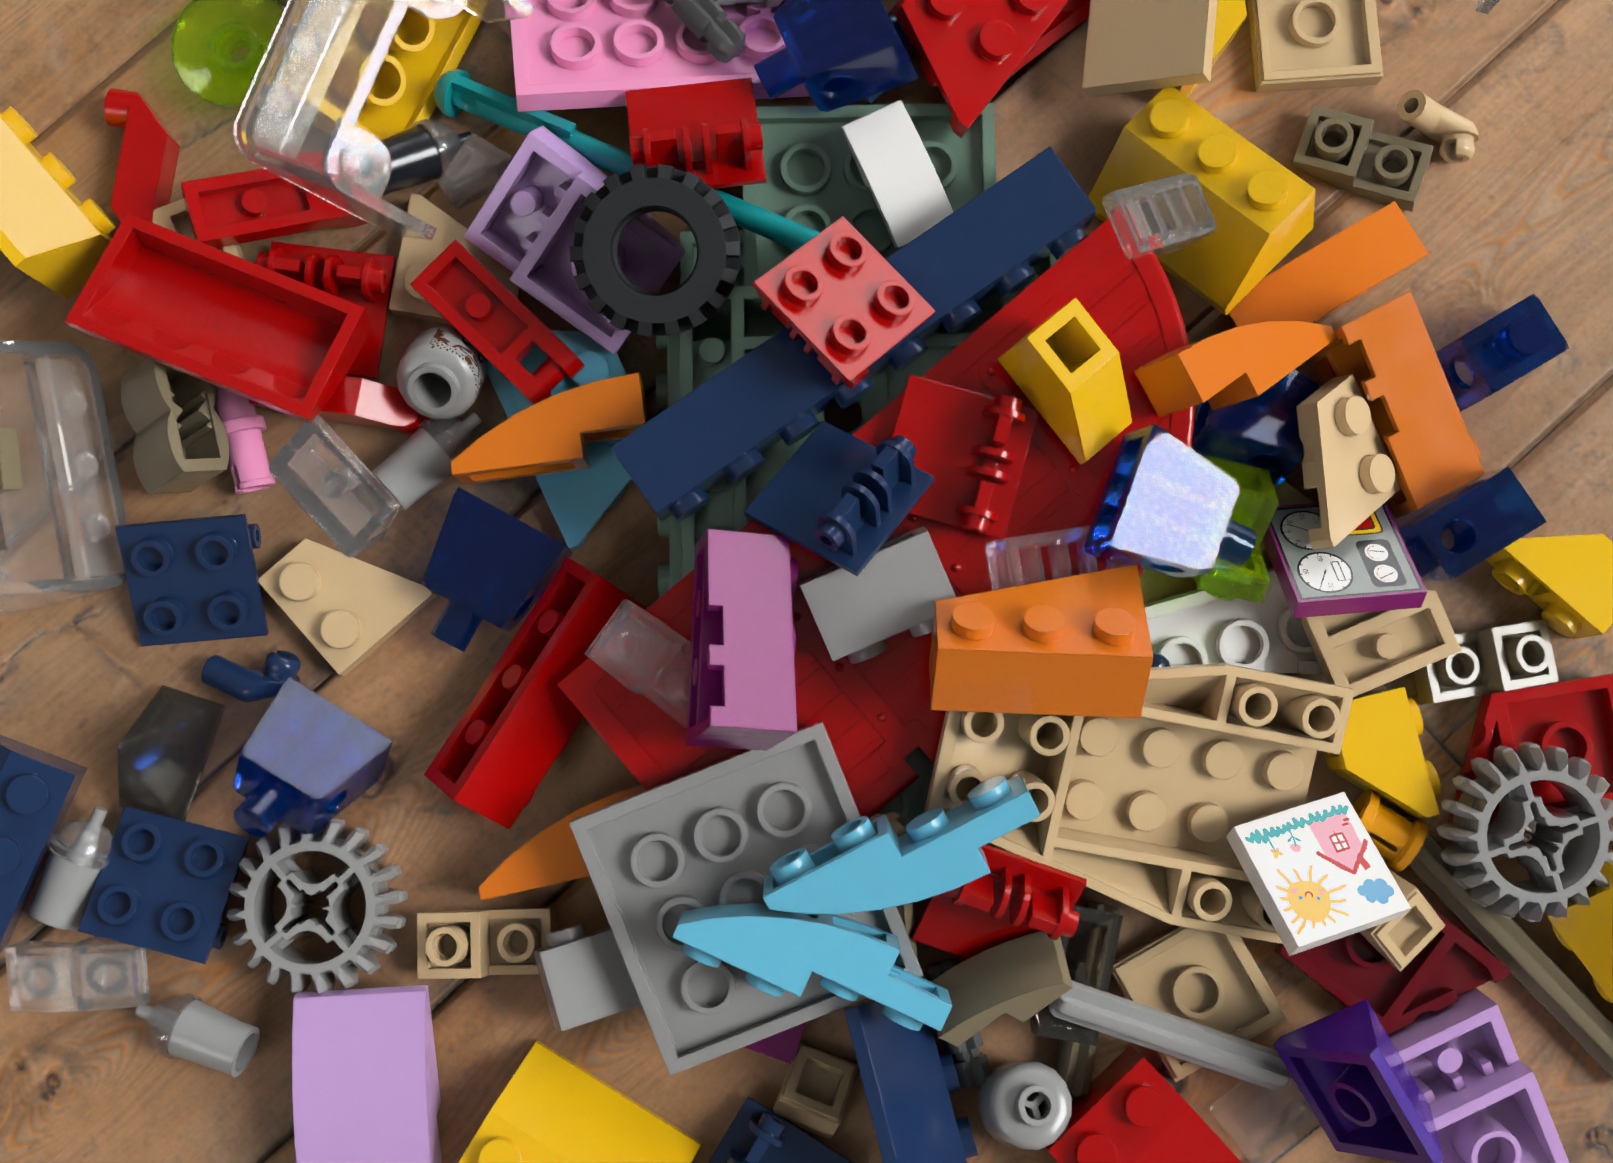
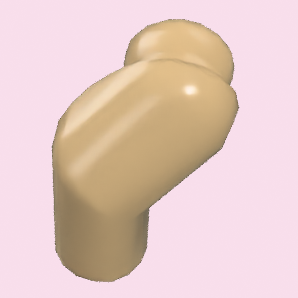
(1440, 125)

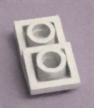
(897, 172)

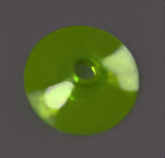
(208, 37)

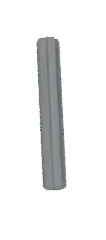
(1171, 1035)

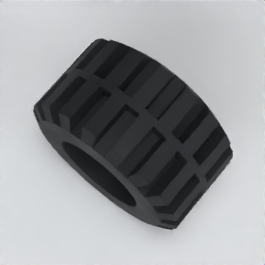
(598, 238)

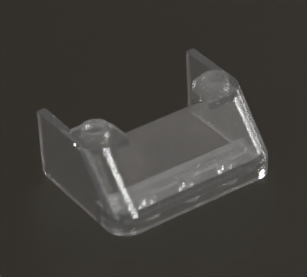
(313, 89)
(65, 518)

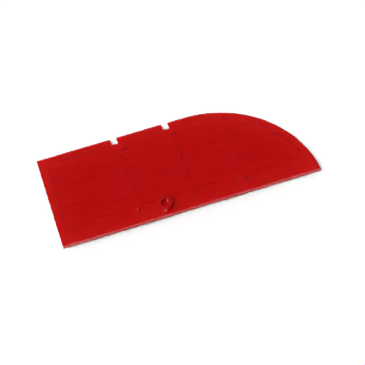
(883, 704)

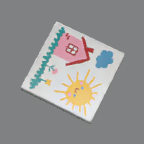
(1317, 873)

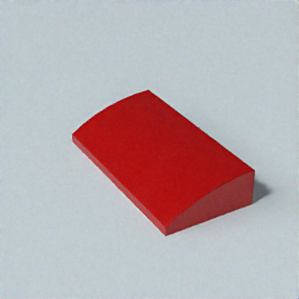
(220, 318)

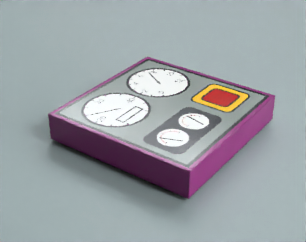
(1359, 575)

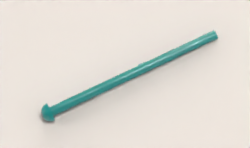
(457, 92)

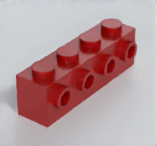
(520, 712)

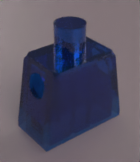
(836, 51)
(1501, 350)
(1257, 430)
(1167, 509)
(1483, 521)
(487, 568)
(305, 763)

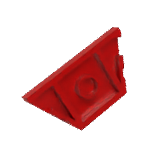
(973, 46)
(1558, 714)

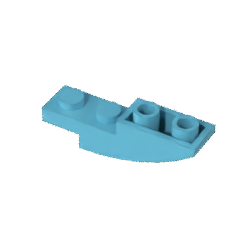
(878, 870)
(786, 947)

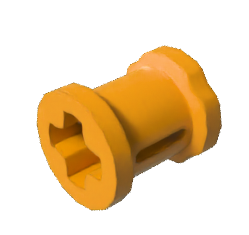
(1391, 833)

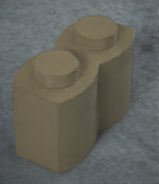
(177, 430)

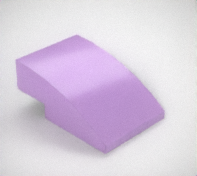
(530, 227)
(365, 1076)
(1477, 1087)

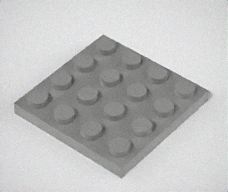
(710, 845)

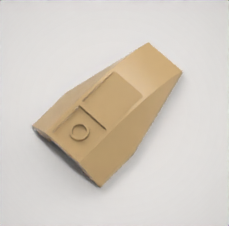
(1154, 796)

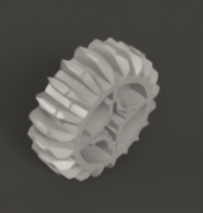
(1552, 876)
(297, 884)

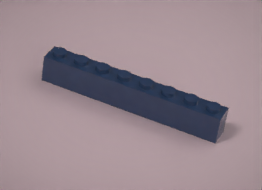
(781, 389)

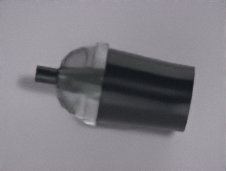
(421, 153)

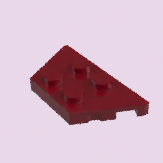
(1433, 980)

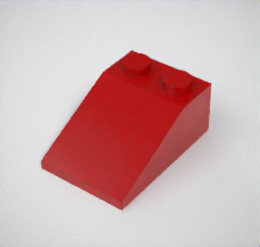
(1136, 1119)

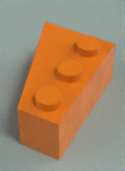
(1407, 401)
(1045, 648)

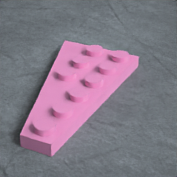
(598, 49)

